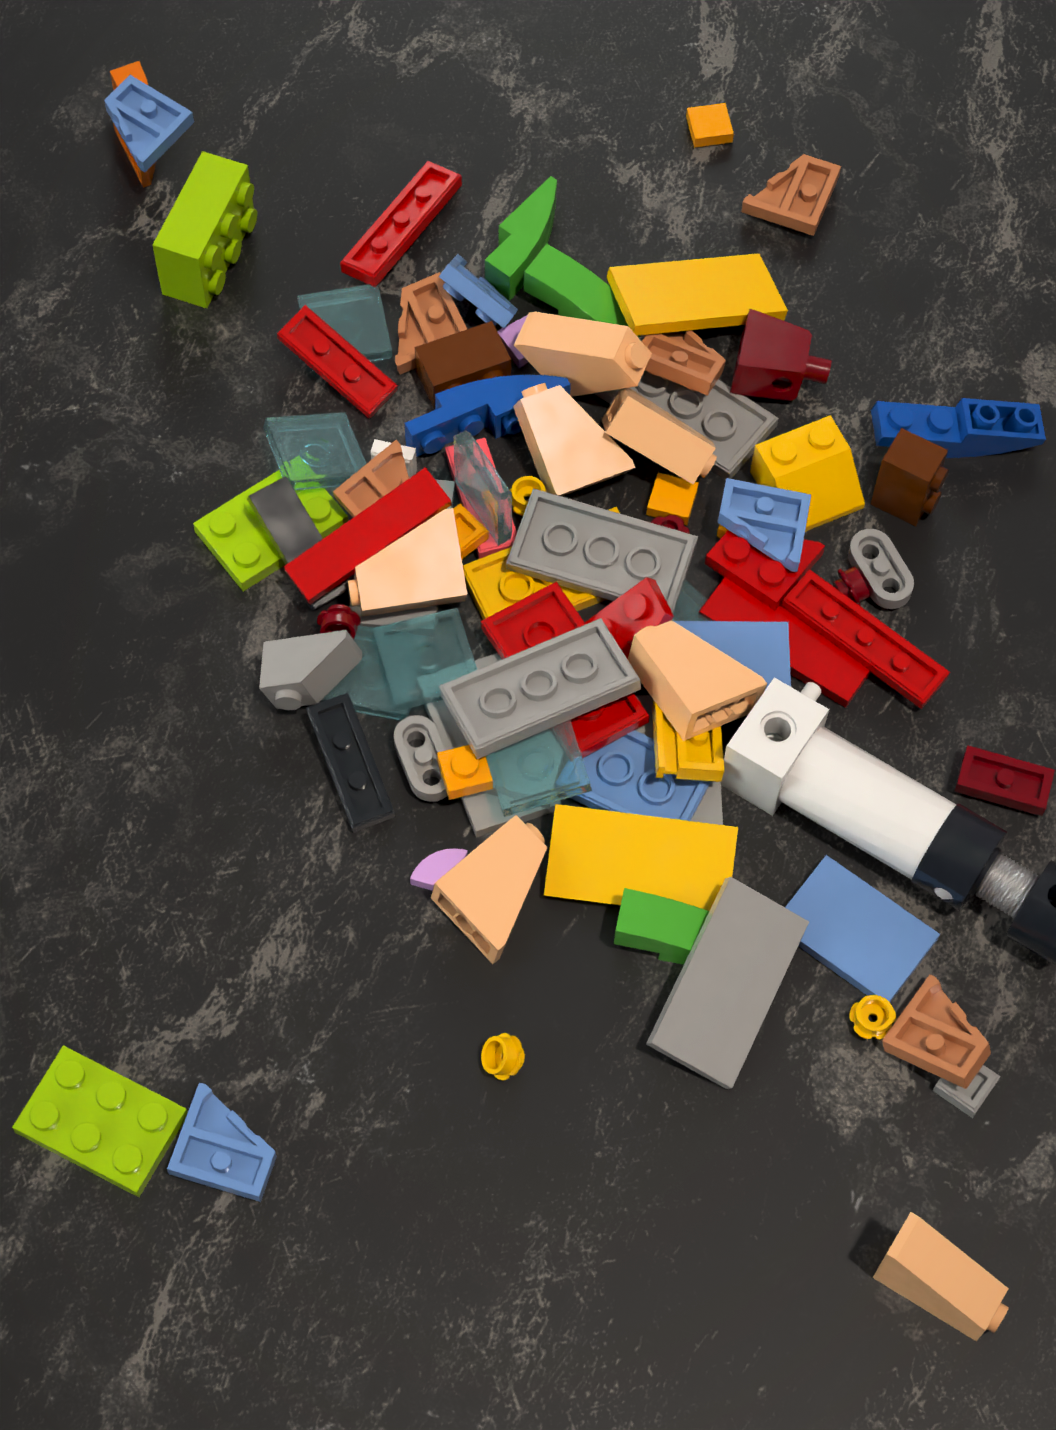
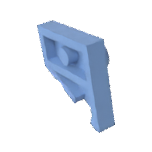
(146, 120)
(489, 302)
(767, 518)
(221, 1149)

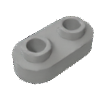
(883, 571)
(420, 761)

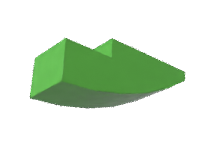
(521, 239)
(571, 288)
(658, 925)

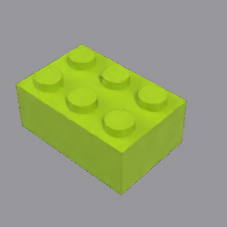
(205, 230)

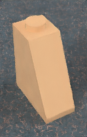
(584, 351)
(658, 435)
(567, 442)
(413, 571)
(692, 679)
(491, 885)
(942, 1279)

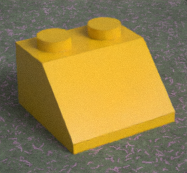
(812, 462)

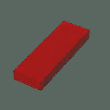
(337, 361)

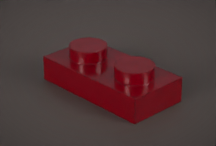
(1004, 780)

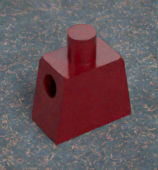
(775, 359)

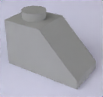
(306, 667)

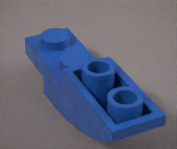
(473, 408)
(966, 430)

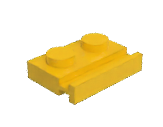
(689, 759)

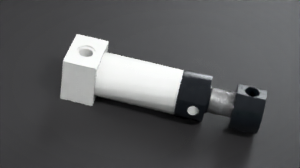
(941, 846)

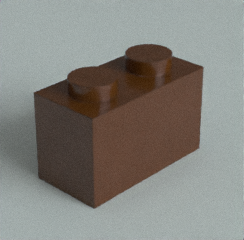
(461, 359)
(910, 478)

